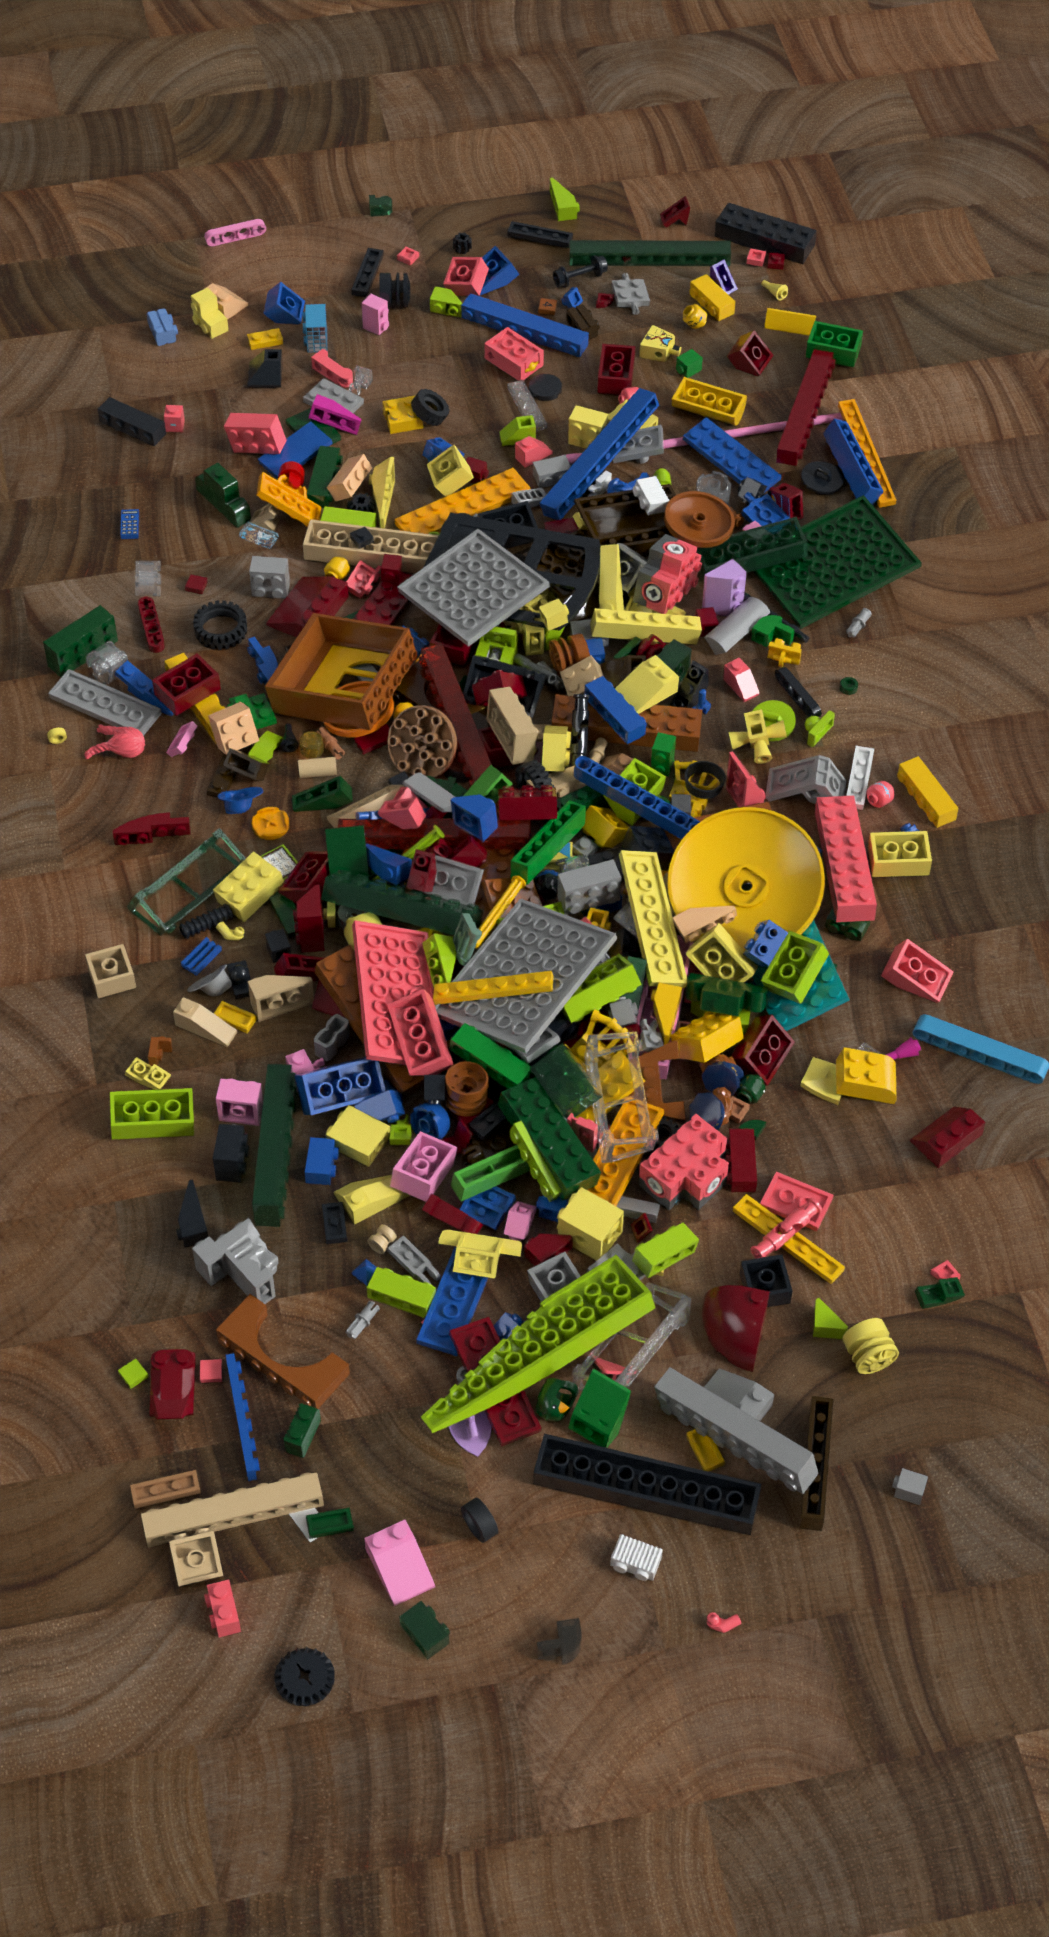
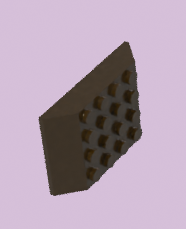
(620, 519)

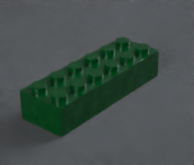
(552, 1135)

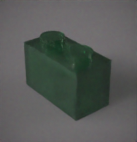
(425, 1629)

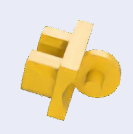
(784, 653)

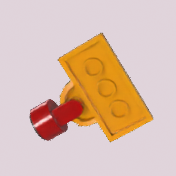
(288, 493)

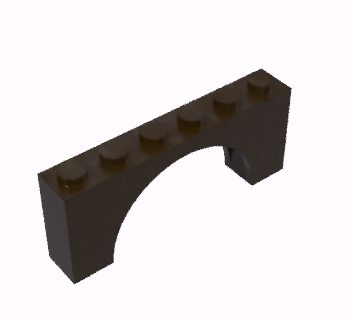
(414, 688)

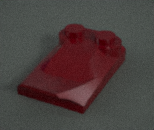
(172, 1384)

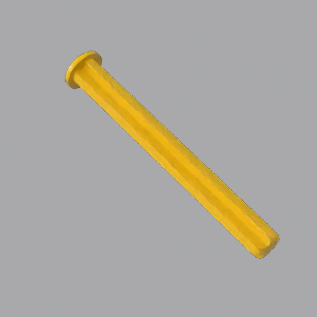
(516, 884)

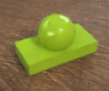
(818, 727)

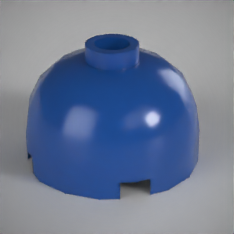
(430, 1120)

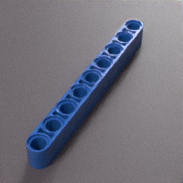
(633, 797)

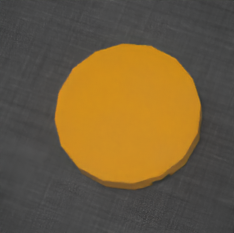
(270, 823)

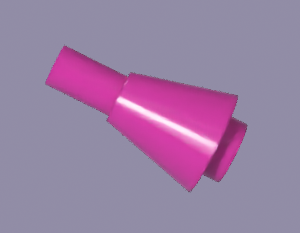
(906, 1049)

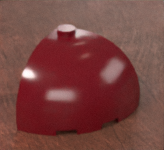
(735, 1322)

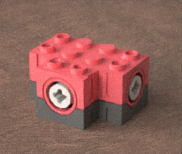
(667, 575)
(687, 1166)

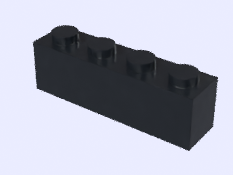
(131, 421)

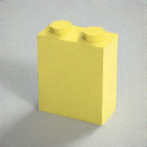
(359, 1135)

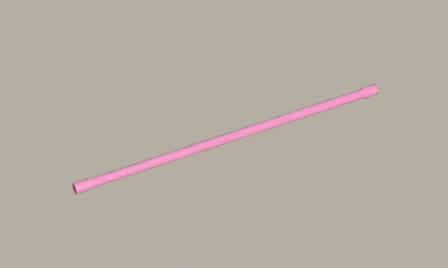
(746, 431)

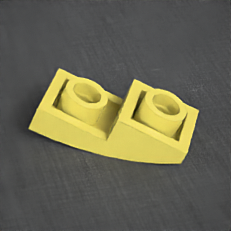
(147, 1075)

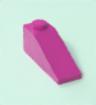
(333, 414)

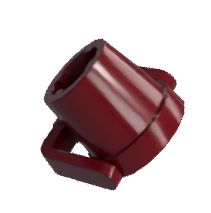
(649, 647)

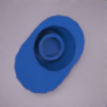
(239, 800)

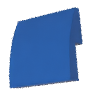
(489, 1206)

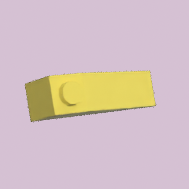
(610, 578)

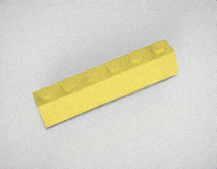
(633, 624)

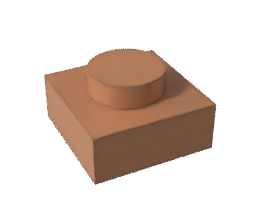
(739, 1109)

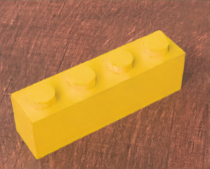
(927, 792)

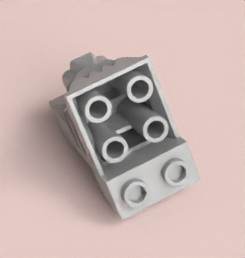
(241, 1257)

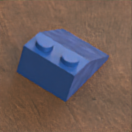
(500, 270)

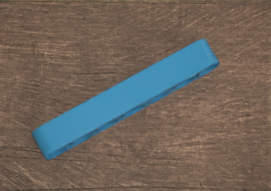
(981, 1049)

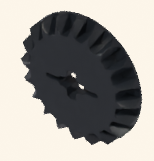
(298, 1690)

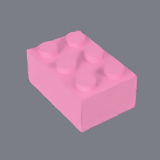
(423, 1166)

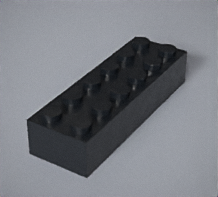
(765, 233)

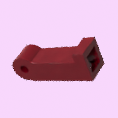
(451, 1215)

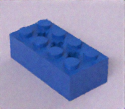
(330, 1077)

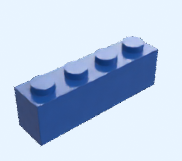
(615, 710)

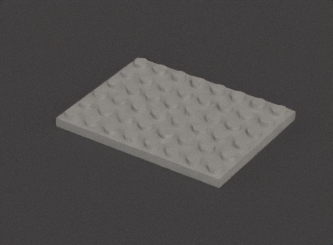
(524, 943)

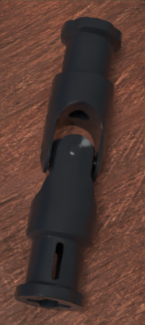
(580, 723)

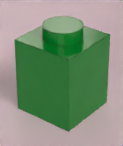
(689, 363)

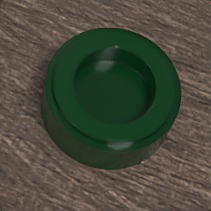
(848, 685)

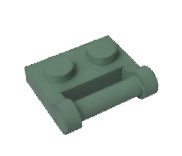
(466, 938)

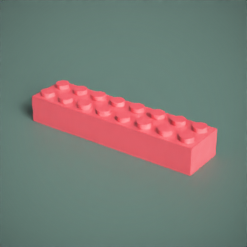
(845, 859)

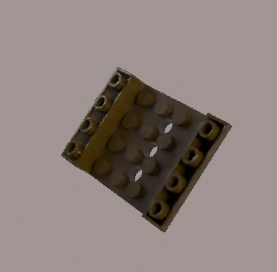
(557, 559)

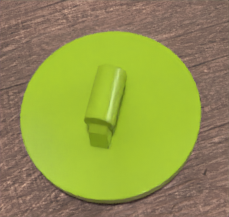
(776, 711)

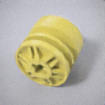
(870, 1346)

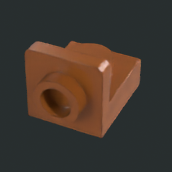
(157, 1047)

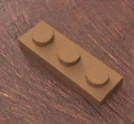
(165, 1489)

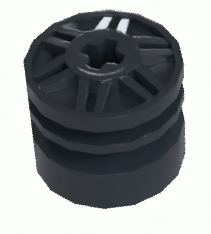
(395, 289)

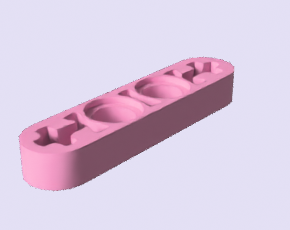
(235, 235)

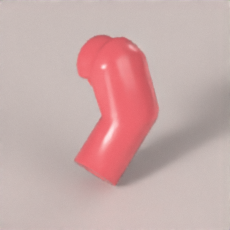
(722, 1625)

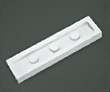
(860, 775)

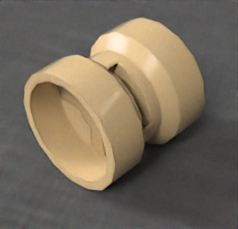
(381, 1240)

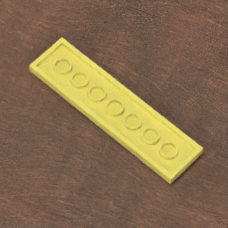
(653, 918)

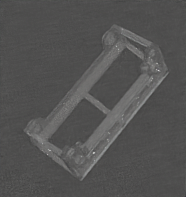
(605, 1137)
(678, 1316)

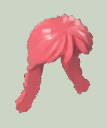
(126, 742)

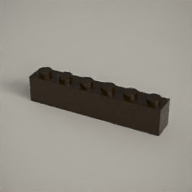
(819, 1444)

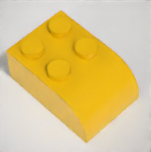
(866, 1075)

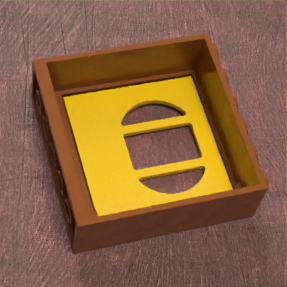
(324, 654)

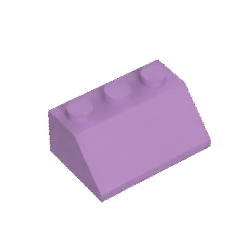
(724, 588)

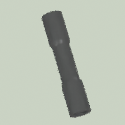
(524, 662)

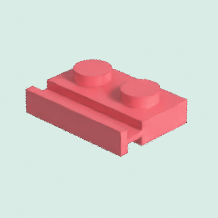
(585, 1130)

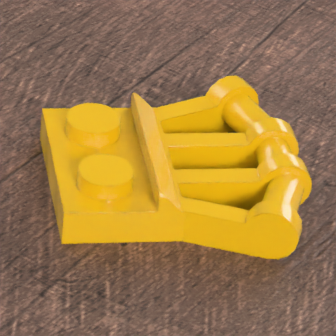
(680, 788)
(580, 1046)

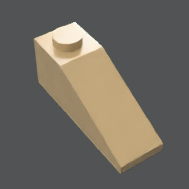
(203, 1022)

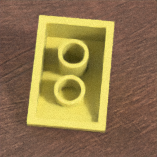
(648, 684)

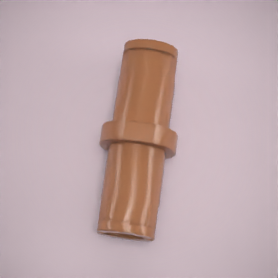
(331, 743)

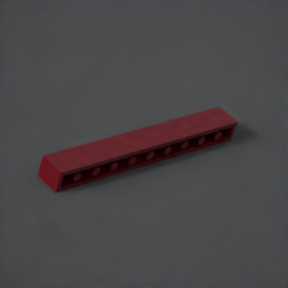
(805, 408)

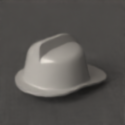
(214, 983)

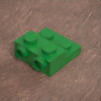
(259, 707)

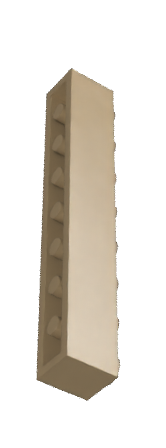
(233, 1508)

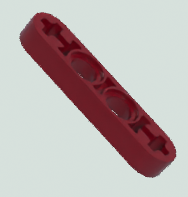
(151, 624)

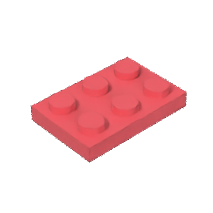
(788, 1194)

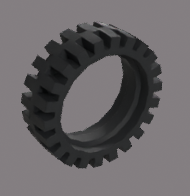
(220, 640)
(534, 772)

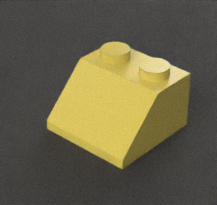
(449, 471)

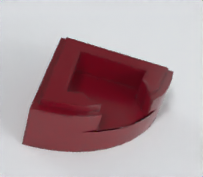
(604, 300)

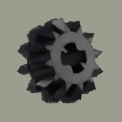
(361, 502)

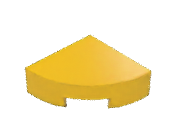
(696, 809)

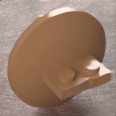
(422, 741)

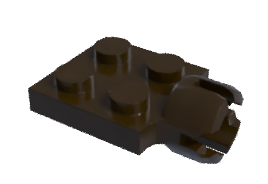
(495, 1143)

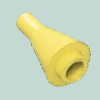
(778, 290)

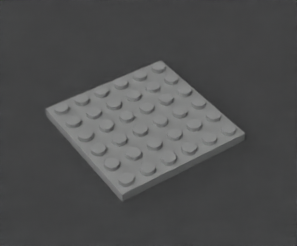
(473, 587)

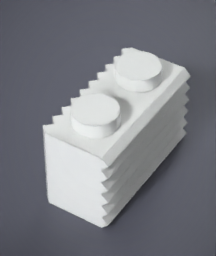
(651, 495)
(636, 1558)

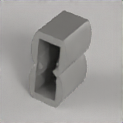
(331, 1037)

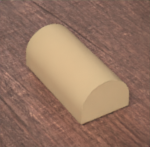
(317, 767)

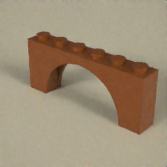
(309, 1383)

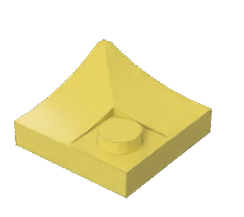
(821, 1080)

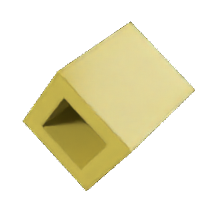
(553, 614)

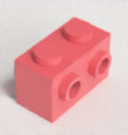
(223, 1607)

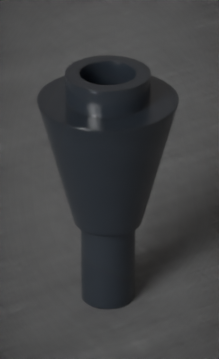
(289, 741)

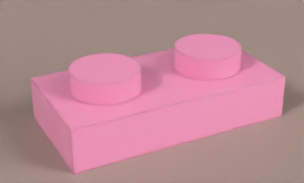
(180, 741)

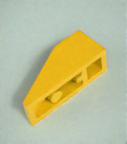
(665, 1008)

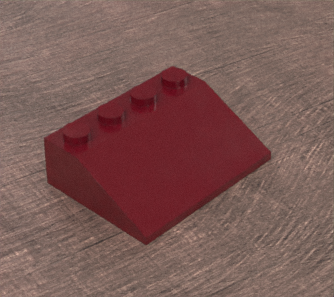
(309, 596)

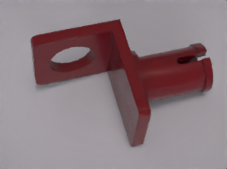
(461, 1137)

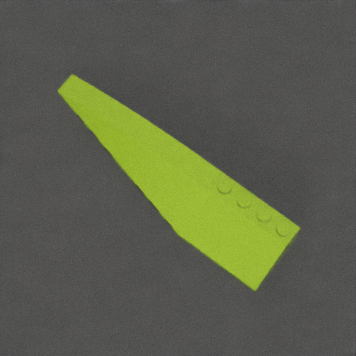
(550, 1338)

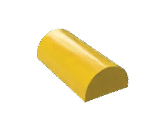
(709, 401)

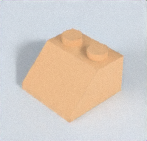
(227, 301)

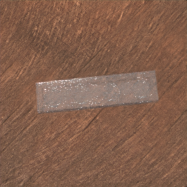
(526, 403)

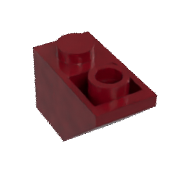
(422, 871)

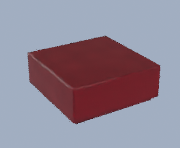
(196, 584)

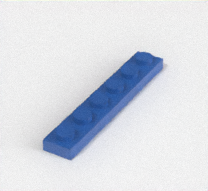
(244, 1424)

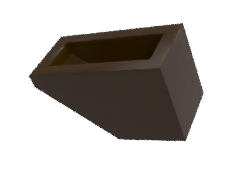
(246, 764)

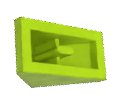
(826, 1322)

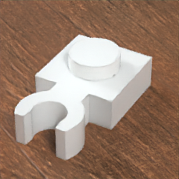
(601, 484)

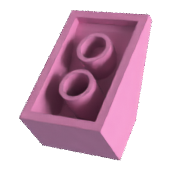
(399, 1562)

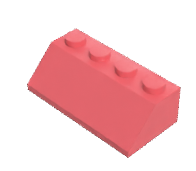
(420, 1034)

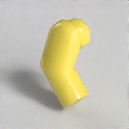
(229, 934)

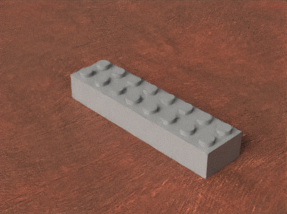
(736, 1431)

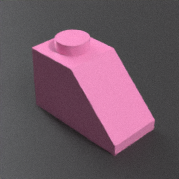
(519, 1220)

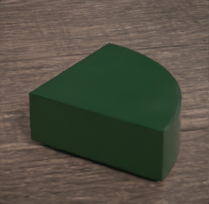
(757, 1125)

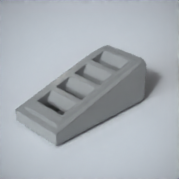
(521, 496)

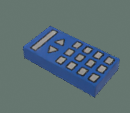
(130, 524)

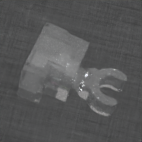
(363, 379)

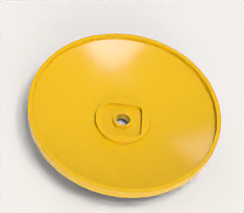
(753, 849)

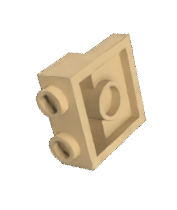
(195, 1557)

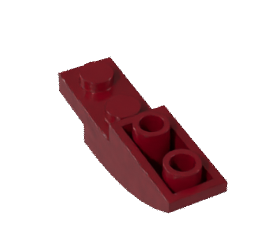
(145, 828)

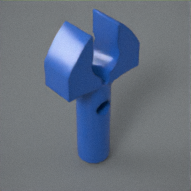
(702, 702)

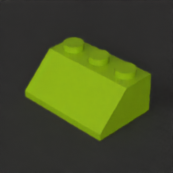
(644, 777)

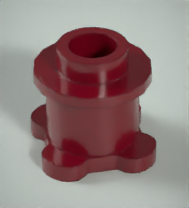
(440, 849)

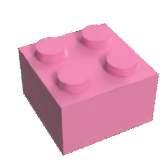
(239, 1102)

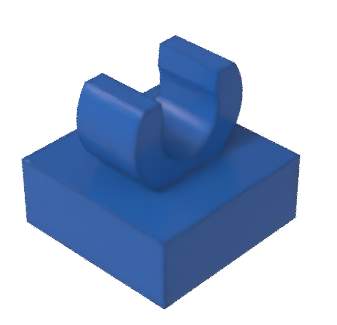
(572, 298)

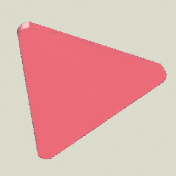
(609, 1367)

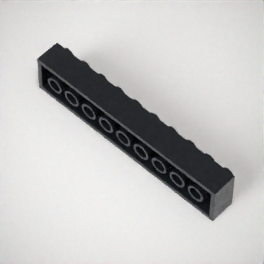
(647, 1484)

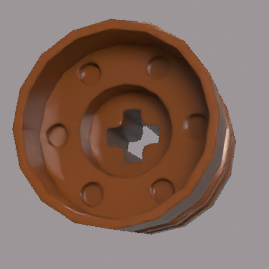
(567, 654)
(466, 1088)

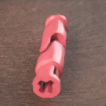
(792, 1224)

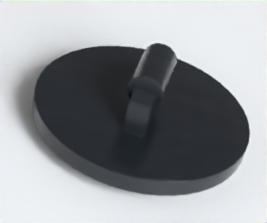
(822, 477)

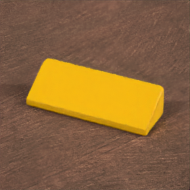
(789, 321)

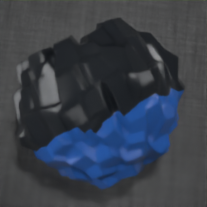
(547, 884)

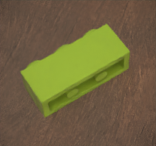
(348, 516)
(665, 1249)
(401, 1291)

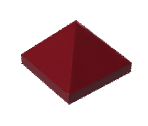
(641, 1227)

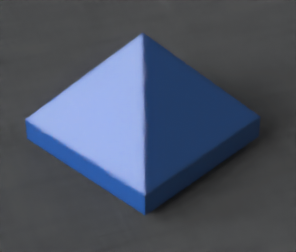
(364, 1272)

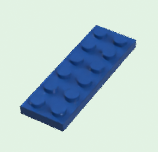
(729, 454)
(450, 1308)

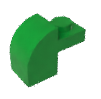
(770, 628)

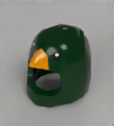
(553, 1404)

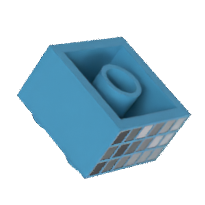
(315, 327)

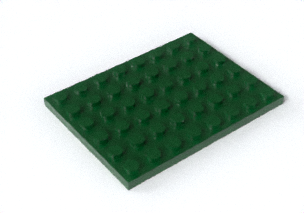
(847, 558)

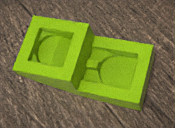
(266, 745)

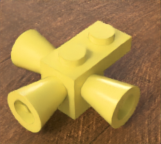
(757, 735)

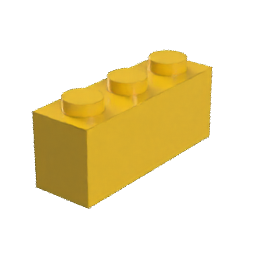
(712, 297)

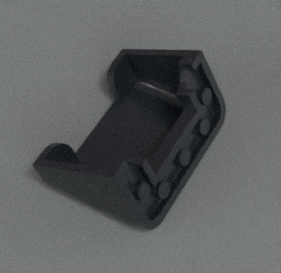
(484, 667)

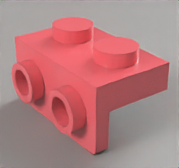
(361, 579)

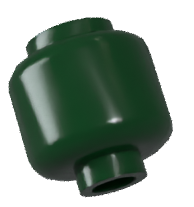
(751, 1089)

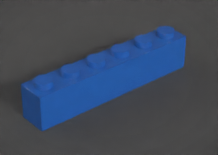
(852, 461)

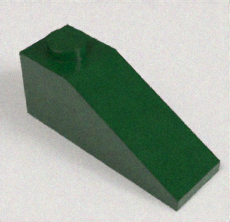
(323, 796)

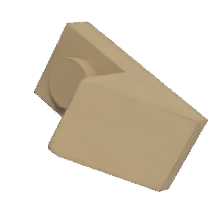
(266, 517)

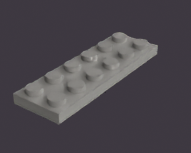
(104, 702)

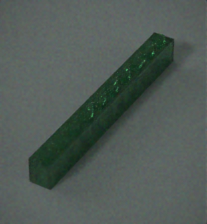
(650, 252)

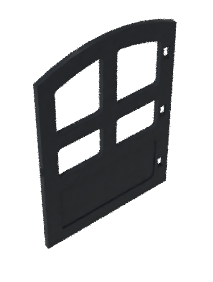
(460, 526)

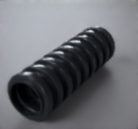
(206, 921)

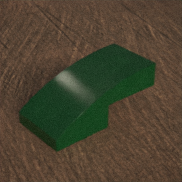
(940, 1293)

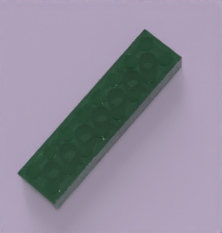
(397, 902)
(274, 1145)

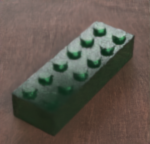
(758, 547)

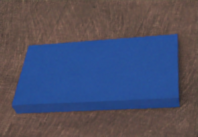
(299, 448)

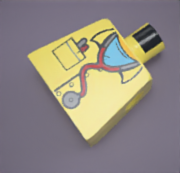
(658, 345)

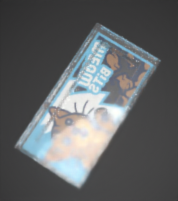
(258, 535)

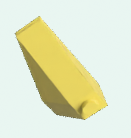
(382, 488)
(368, 1197)

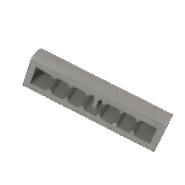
(736, 625)

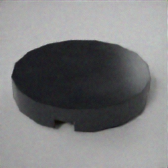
(545, 387)

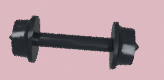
(598, 265)

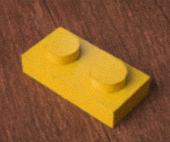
(265, 339)

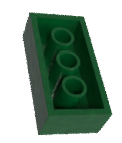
(72, 644)

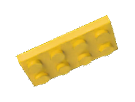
(615, 1082)

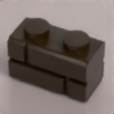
(583, 320)

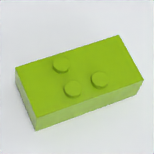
(152, 1113)

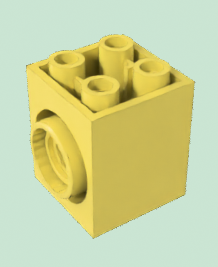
(591, 1223)

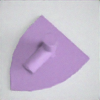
(472, 1433)

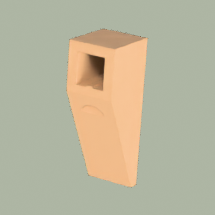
(700, 920)

